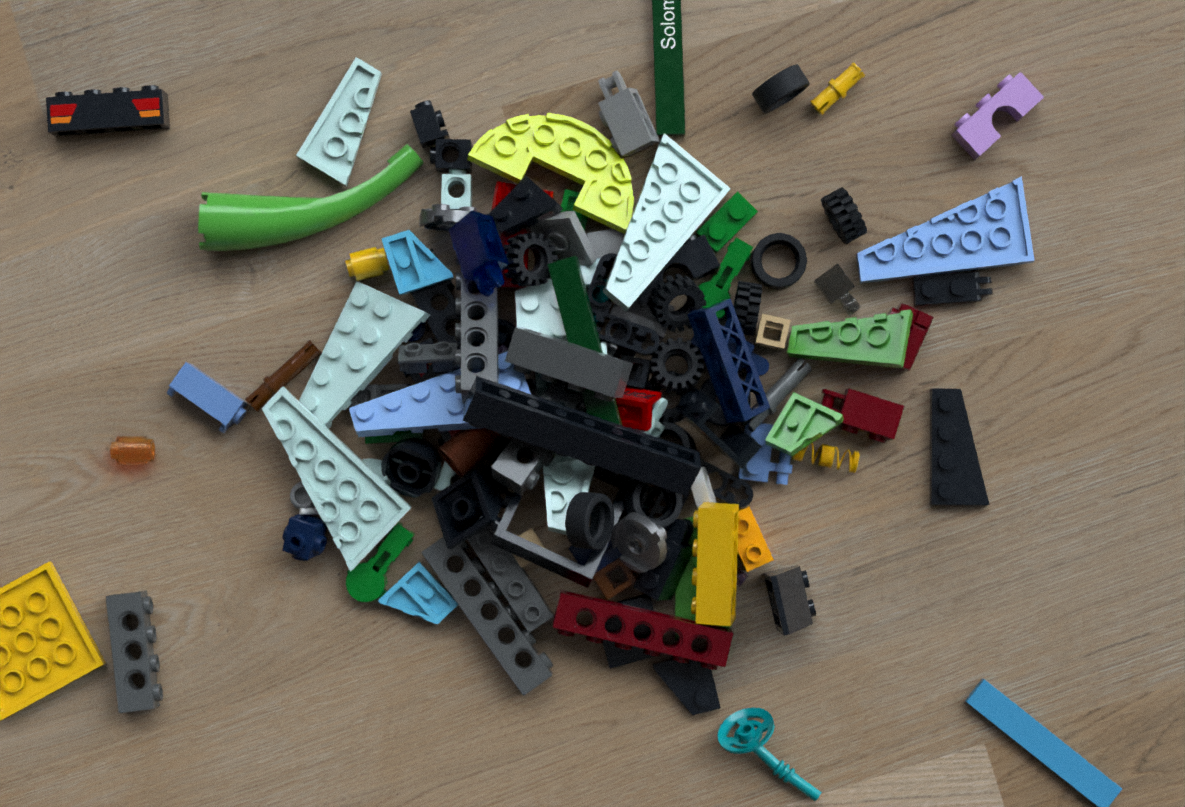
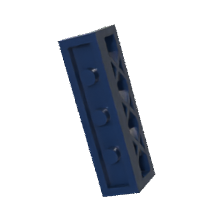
(724, 365)

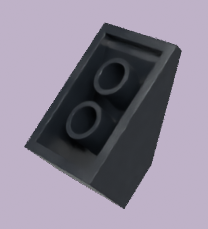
(789, 599)

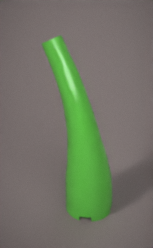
(259, 221)

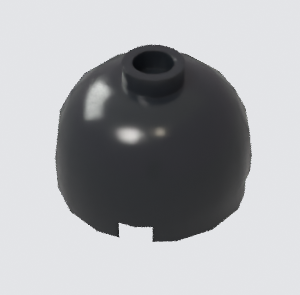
(412, 467)

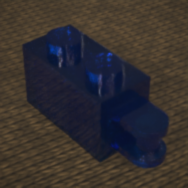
(479, 251)

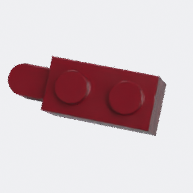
(866, 413)

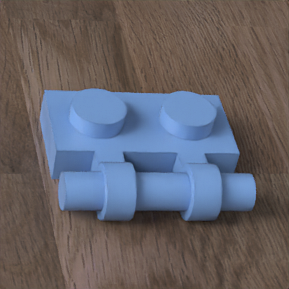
(760, 465)

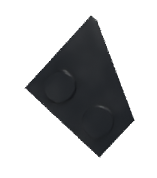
(522, 207)

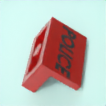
(636, 407)

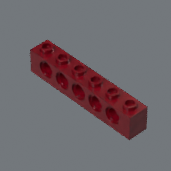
(711, 657)

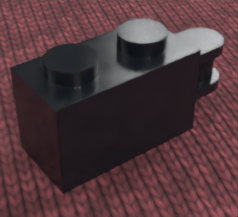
(663, 580)

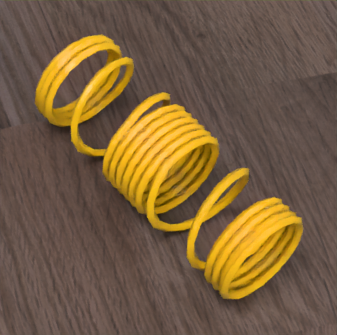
(827, 457)

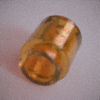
(132, 450)

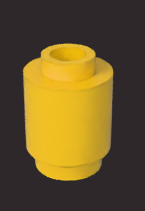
(367, 263)

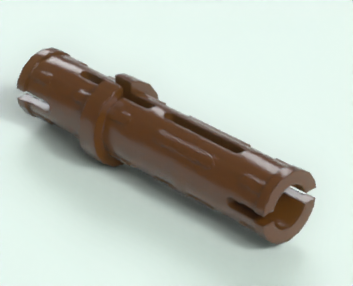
(283, 375)

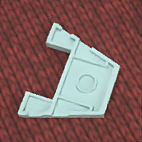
(539, 309)

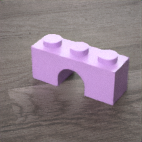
(1015, 97)

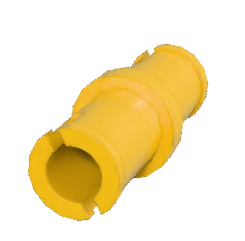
(837, 88)

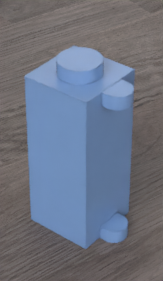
(208, 395)

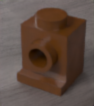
(610, 587)

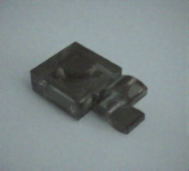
(836, 286)

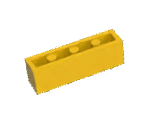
(716, 563)

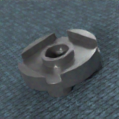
(441, 217)
(650, 536)

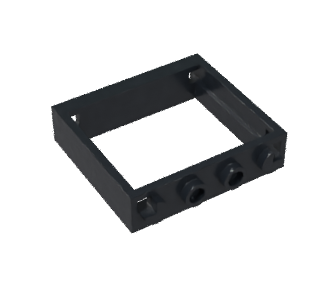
(545, 558)

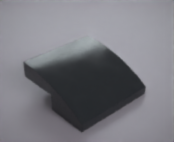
(617, 656)

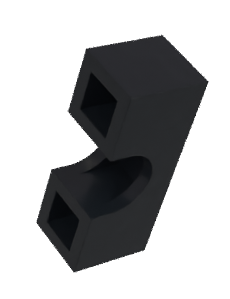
(693, 257)

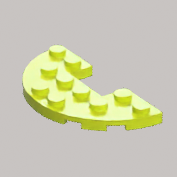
(569, 150)

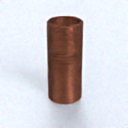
(470, 448)

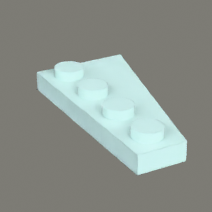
(340, 128)

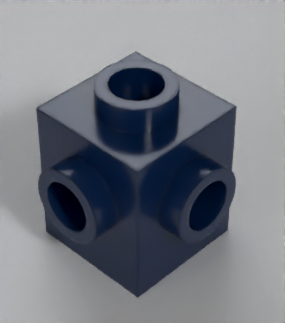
(304, 537)

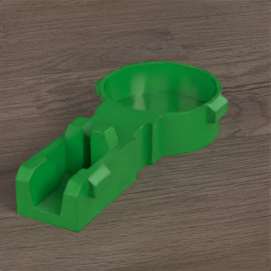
(730, 267)
(366, 583)

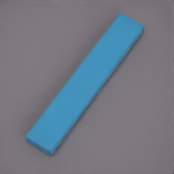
(1043, 744)

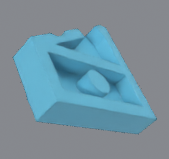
(413, 263)
(420, 596)

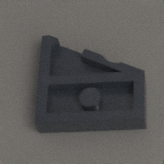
(690, 683)

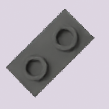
(415, 356)

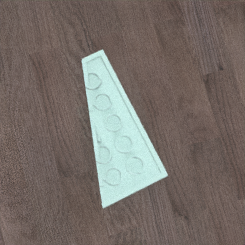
(344, 489)

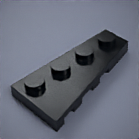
(953, 455)

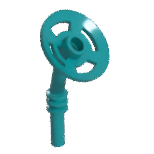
(750, 743)

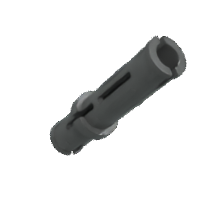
(779, 391)

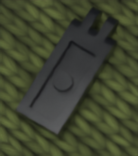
(949, 288)

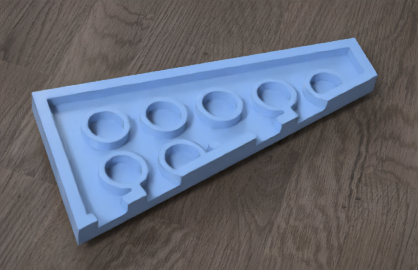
(969, 237)
(425, 405)

